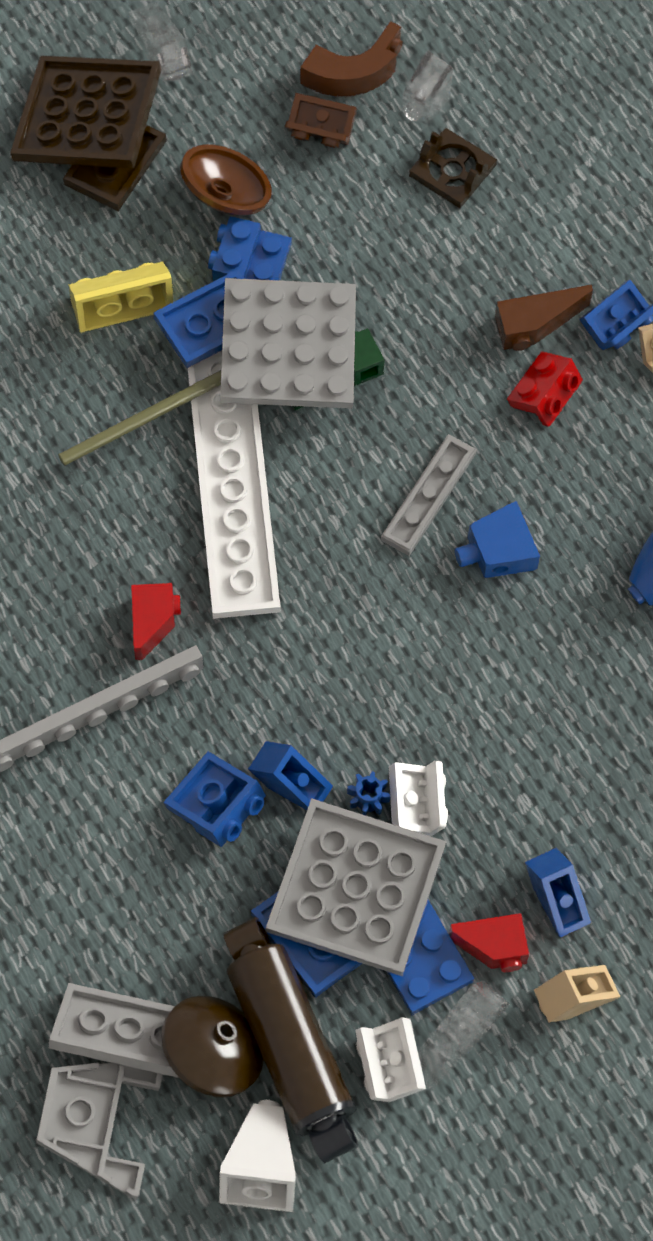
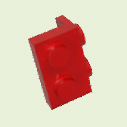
(546, 387)

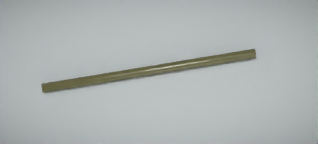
(140, 418)

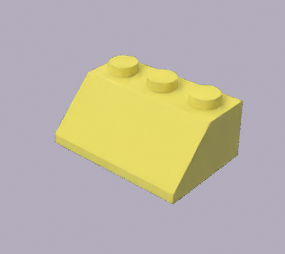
(121, 296)

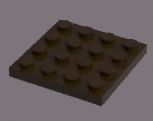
(86, 111)

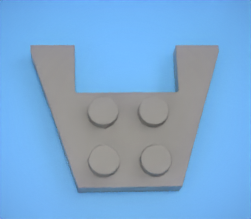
(81, 1118)

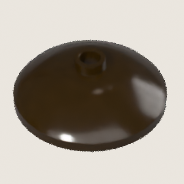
(211, 1046)

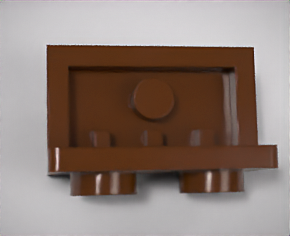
(321, 120)

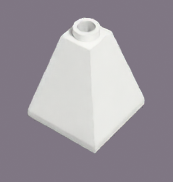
(260, 1162)

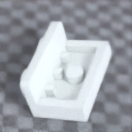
(418, 797)
(390, 1060)

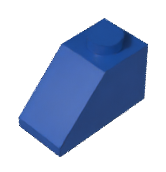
(289, 774)
(558, 891)

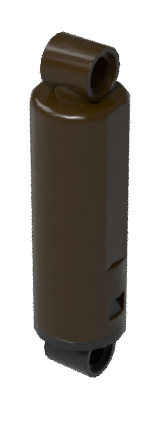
(290, 1040)

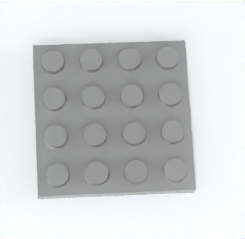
(288, 343)
(356, 887)

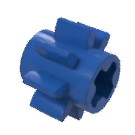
(371, 785)

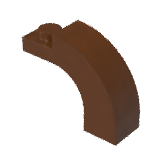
(355, 74)

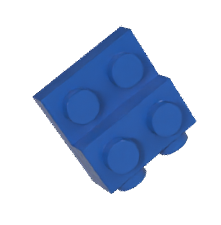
(249, 249)
(216, 799)

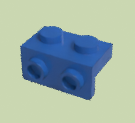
(617, 316)

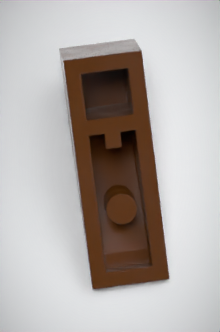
(533, 317)

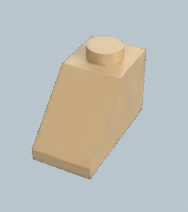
(576, 992)

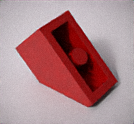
(152, 615)
(494, 941)

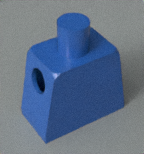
(500, 544)

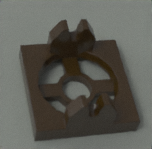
(454, 194)

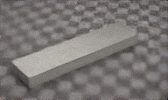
(428, 495)

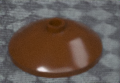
(225, 180)

